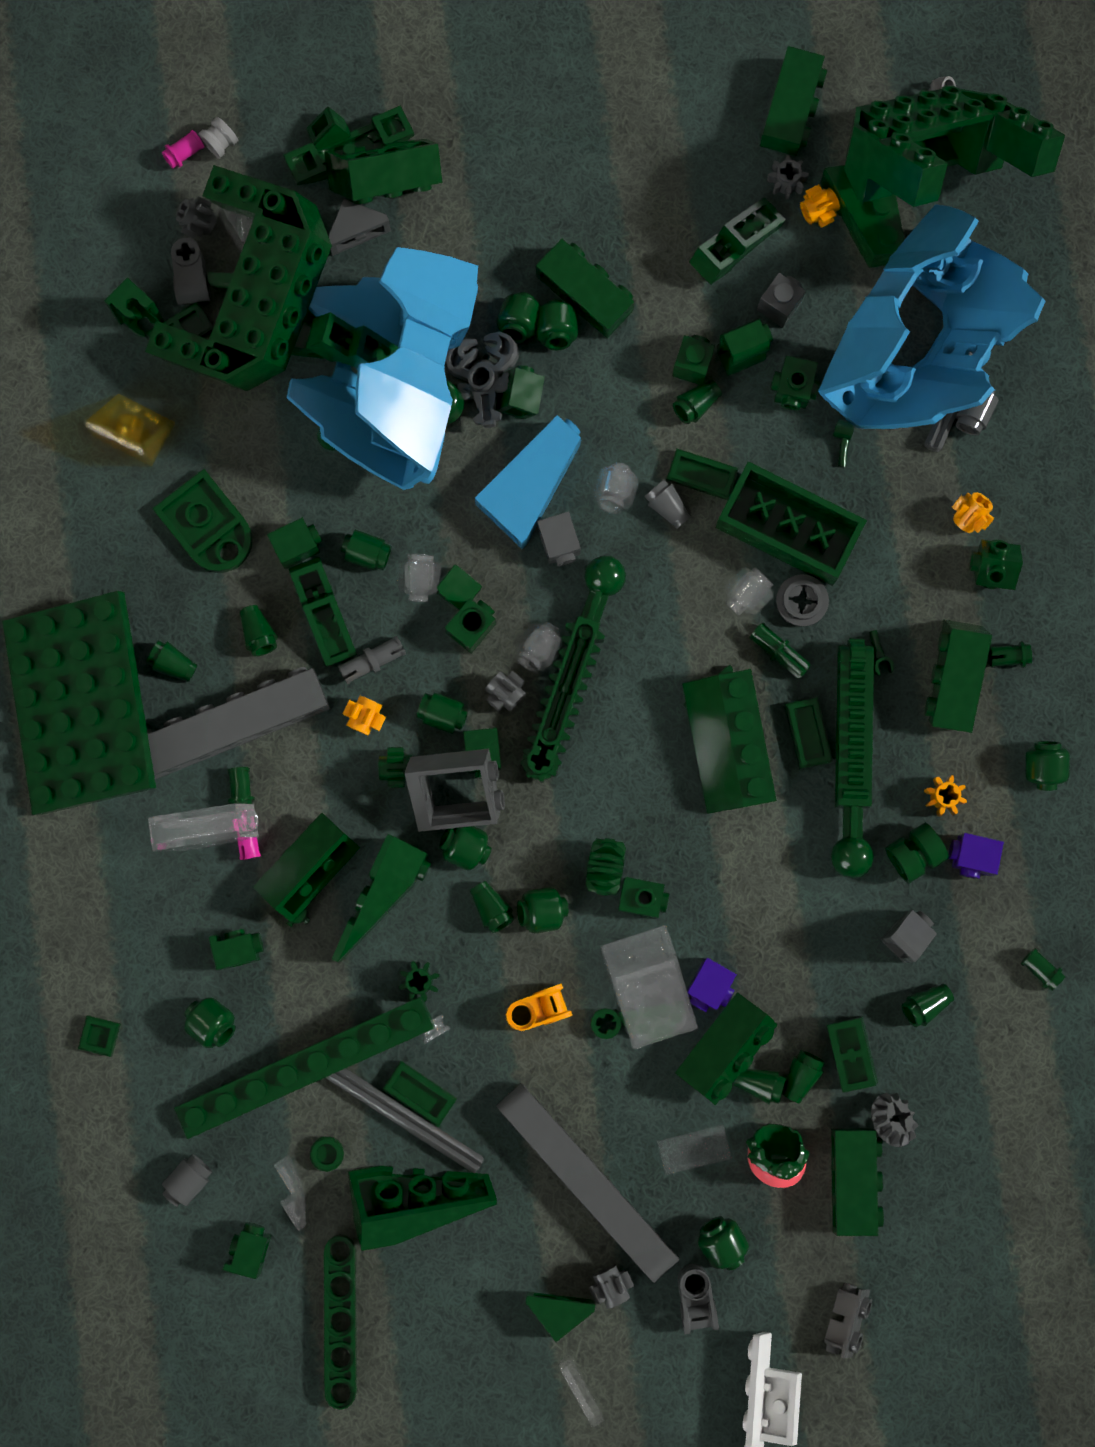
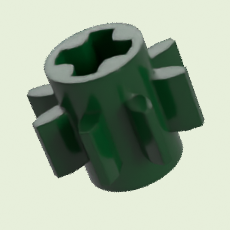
(393, 767)
(423, 972)

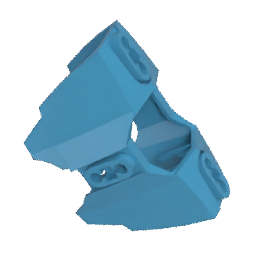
(982, 306)
(394, 408)

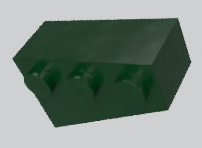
(384, 170)
(872, 224)
(958, 675)

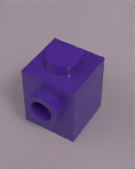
(976, 855)
(711, 986)

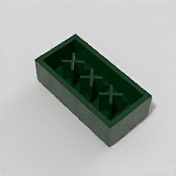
(790, 523)

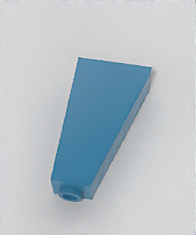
(529, 481)

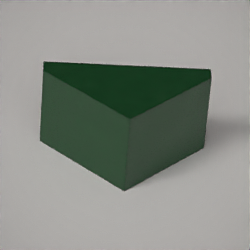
(558, 1312)

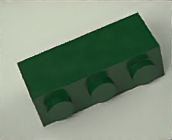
(794, 101)
(585, 287)
(306, 867)
(727, 1049)
(856, 1182)

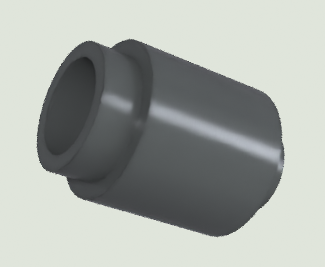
(977, 418)
(186, 1181)

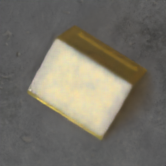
(130, 428)

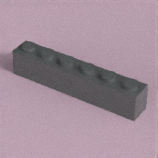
(236, 721)

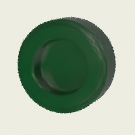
(326, 1153)

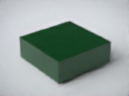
(99, 1036)

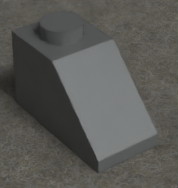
(910, 936)

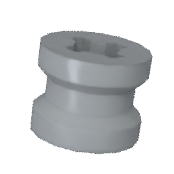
(218, 137)

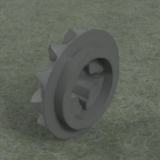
(814, 591)
(893, 1133)

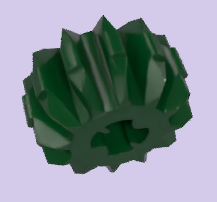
(605, 866)

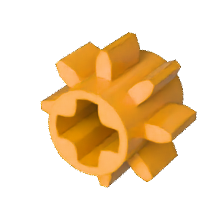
(820, 205)
(973, 512)
(364, 715)
(937, 800)

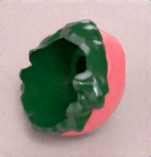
(777, 1155)

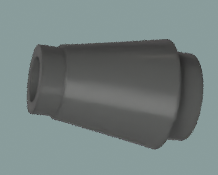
(668, 504)

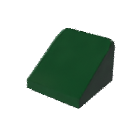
(328, 128)
(458, 587)

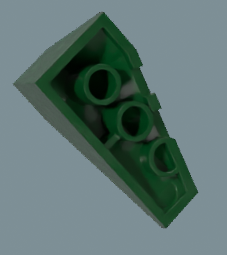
(392, 877)
(400, 1206)

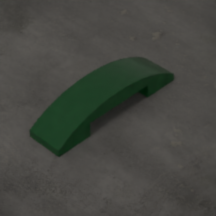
(309, 163)

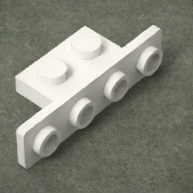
(772, 1398)

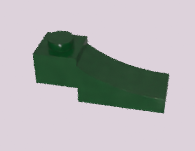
(736, 240)
(343, 343)
(322, 611)

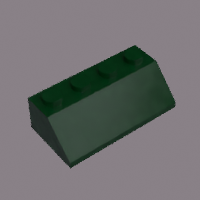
(729, 741)

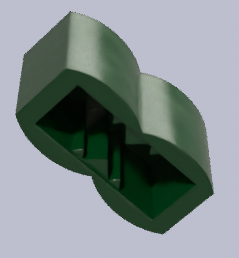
(744, 346)

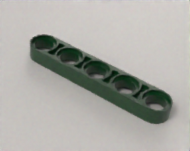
(332, 1337)

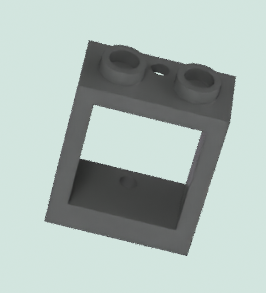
(434, 817)

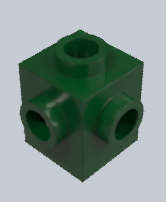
(795, 383)
(997, 564)

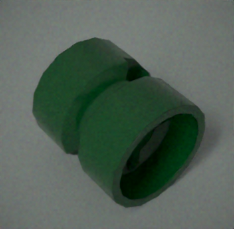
(919, 851)

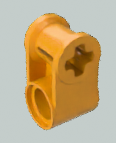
(541, 1008)

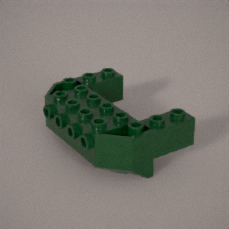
(912, 139)
(266, 291)

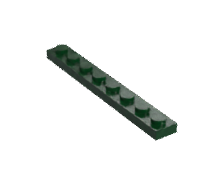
(304, 1067)

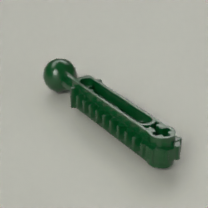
(604, 578)
(854, 751)

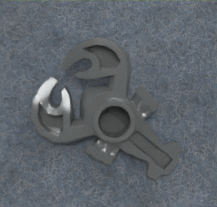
(485, 376)

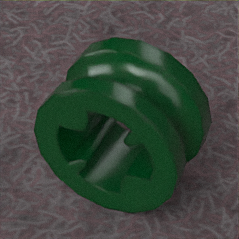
(609, 1033)

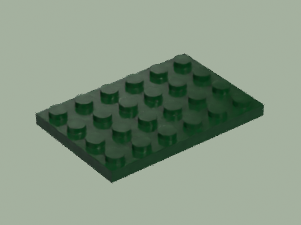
(78, 704)

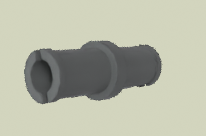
(371, 660)

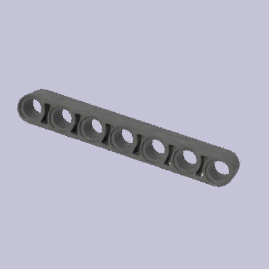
(587, 1182)

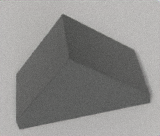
(355, 226)

